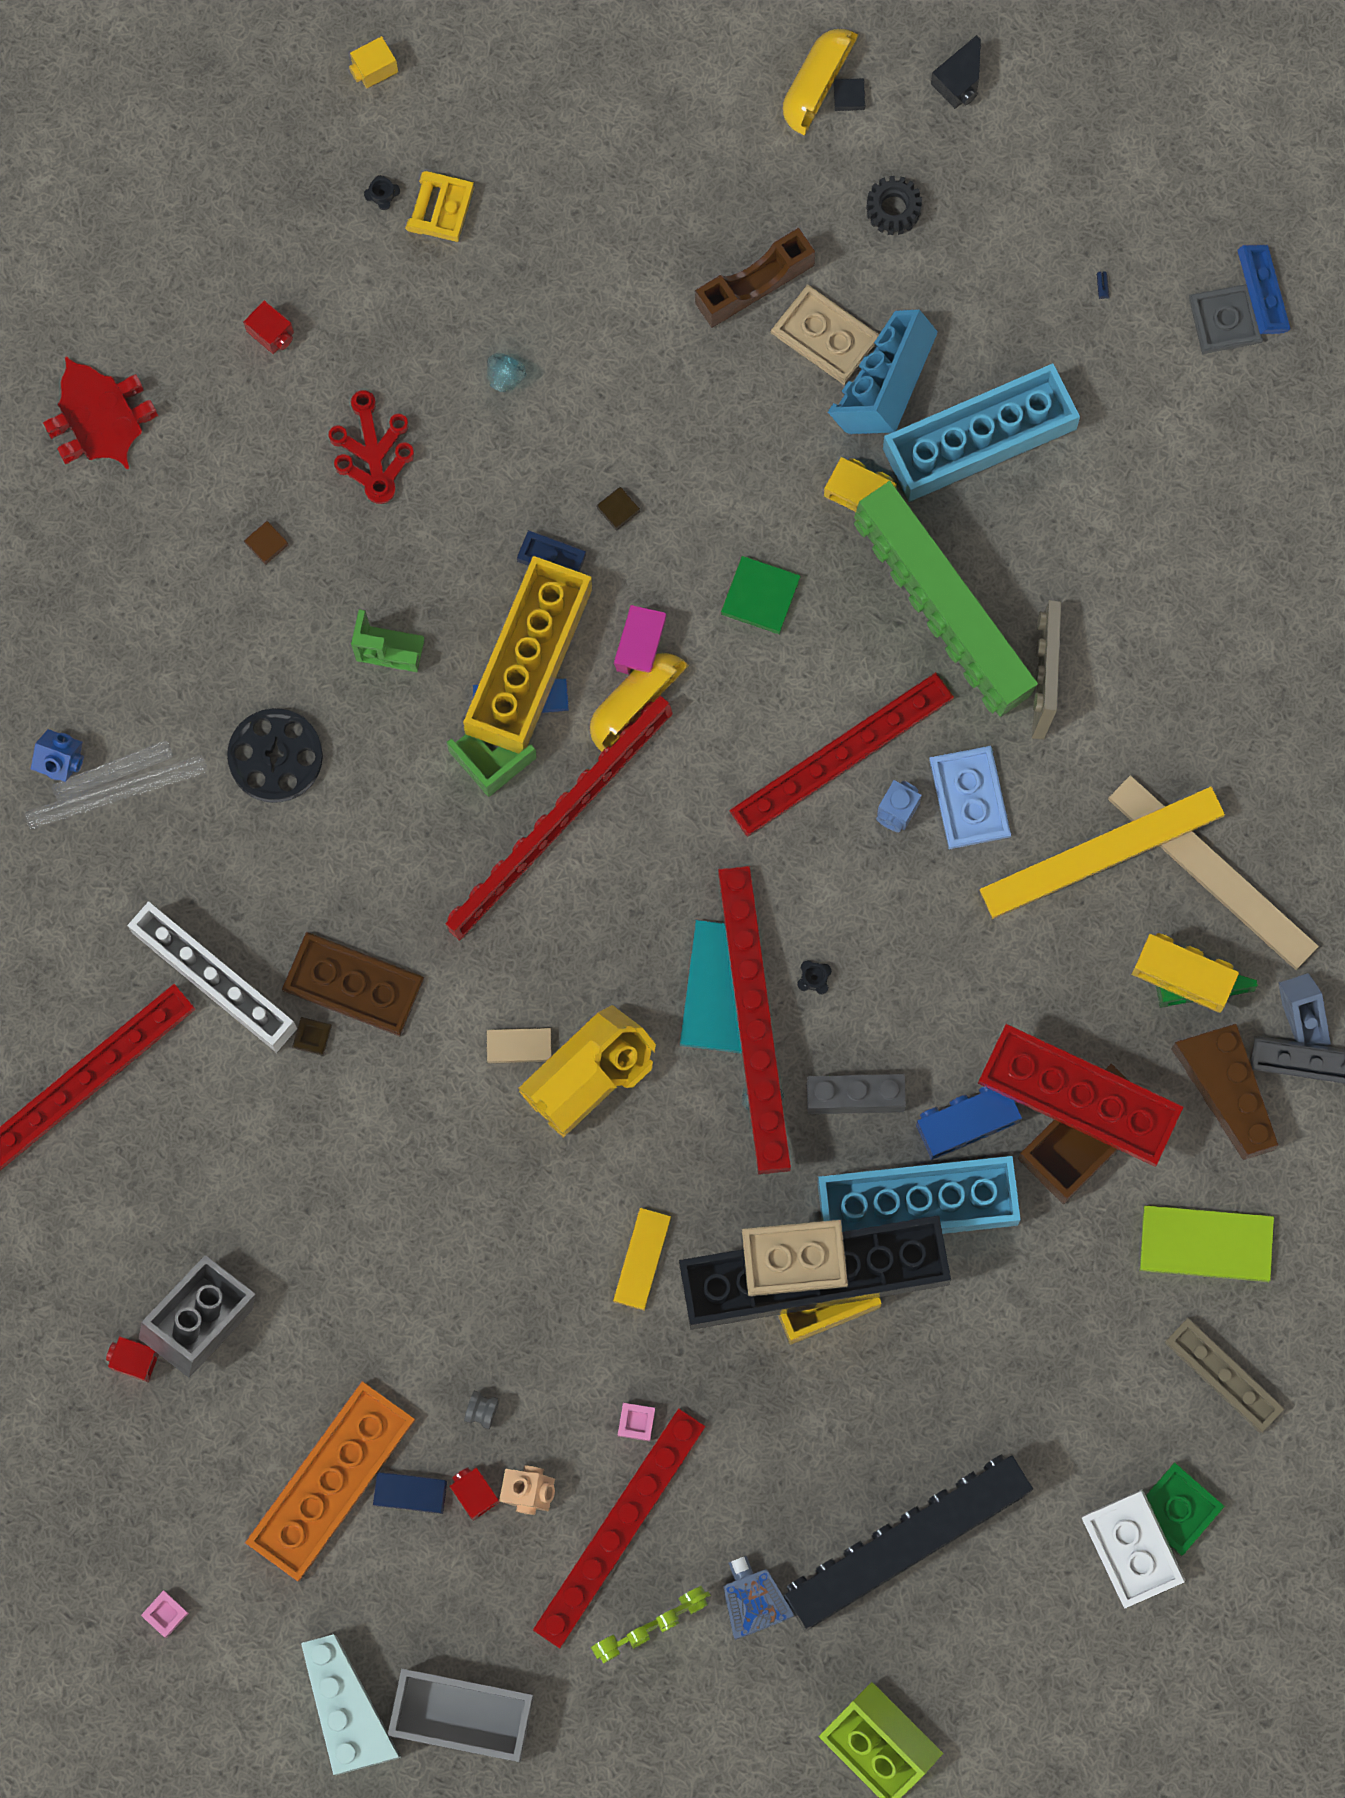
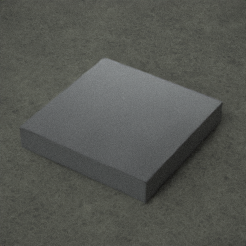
(1224, 319)

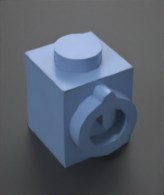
(898, 806)

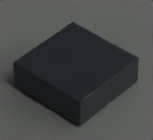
(849, 94)

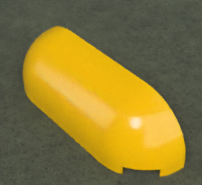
(816, 77)
(631, 696)

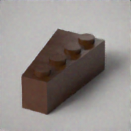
(1228, 1085)

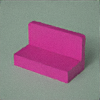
(639, 640)

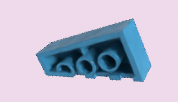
(886, 376)

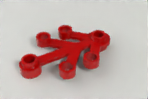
(372, 451)

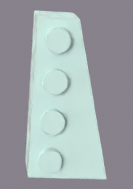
(347, 1716)

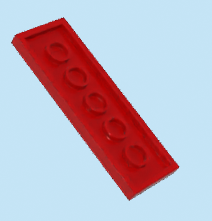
(1080, 1095)

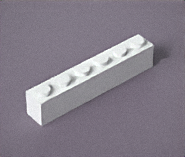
(212, 977)

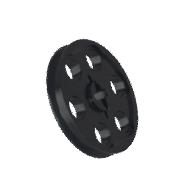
(285, 765)

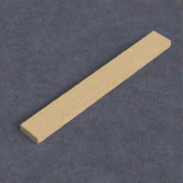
(1221, 880)

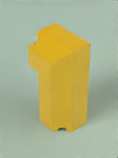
(588, 1067)

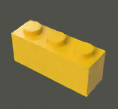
(1185, 972)

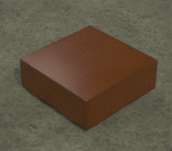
(266, 542)

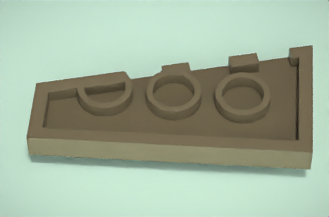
(1047, 670)

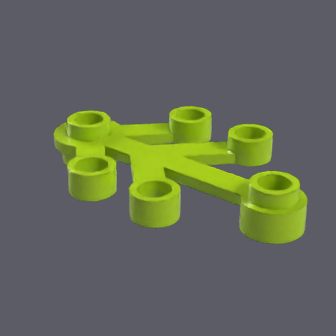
(693, 1601)

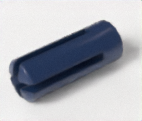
(1103, 294)

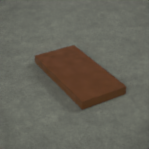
(353, 984)

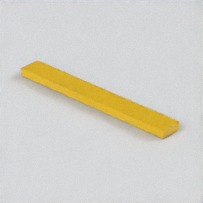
(1102, 852)

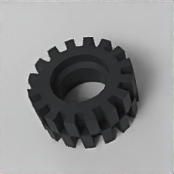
(899, 189)

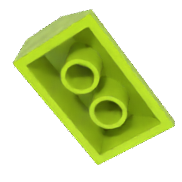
(881, 1744)

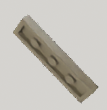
(1224, 1375)

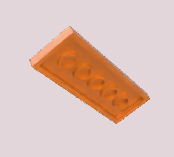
(330, 1481)

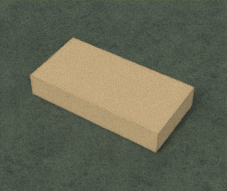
(518, 1045)

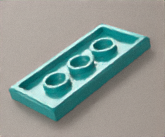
(710, 1001)

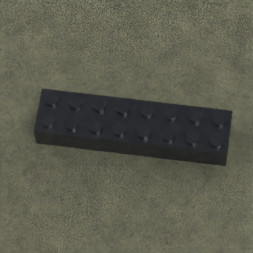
(877, 1261)
(907, 1543)

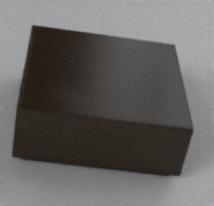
(618, 508)
(312, 1036)

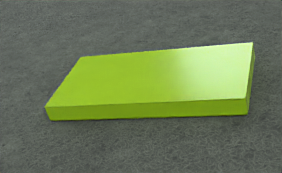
(1206, 1243)

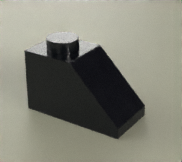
(959, 75)

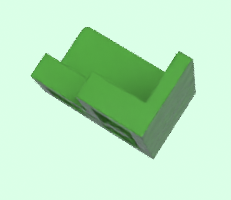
(385, 646)
(489, 768)

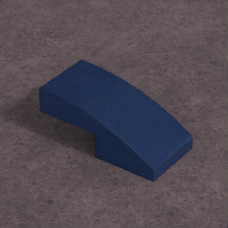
(410, 1493)

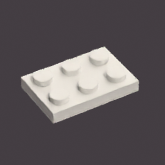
(1133, 1548)

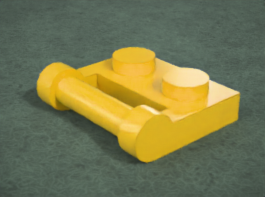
(449, 209)

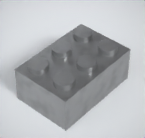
(196, 1316)

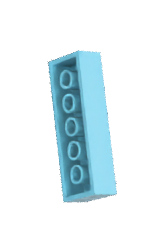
(981, 432)
(962, 1193)

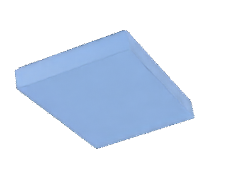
(970, 797)

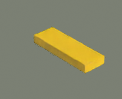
(642, 1259)

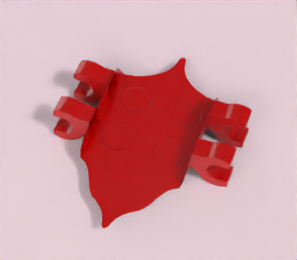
(98, 414)

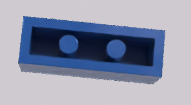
(966, 1121)

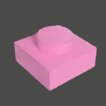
(636, 1422)
(164, 1614)

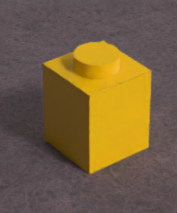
(373, 63)

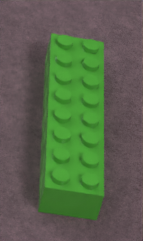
(944, 600)

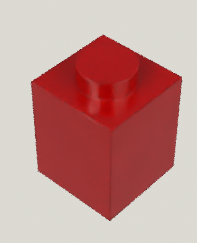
(269, 328)
(132, 1359)
(473, 1492)

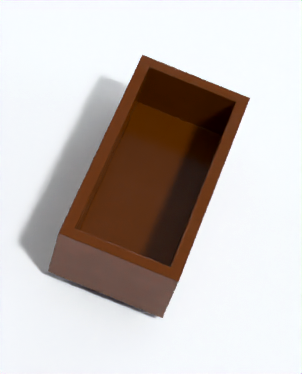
(1066, 1157)

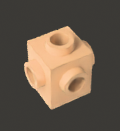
(527, 1490)

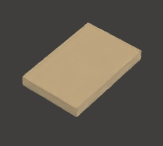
(825, 334)
(794, 1257)

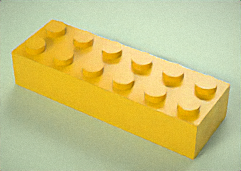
(528, 655)

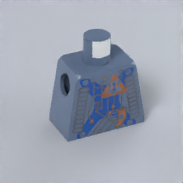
(753, 1600)

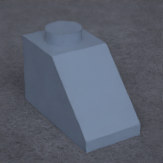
(1305, 1010)

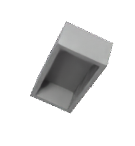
(461, 1715)

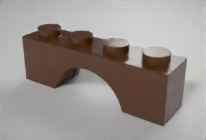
(733, 293)

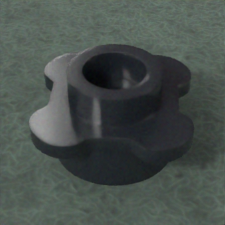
(379, 184)
(821, 971)

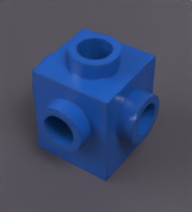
(57, 755)

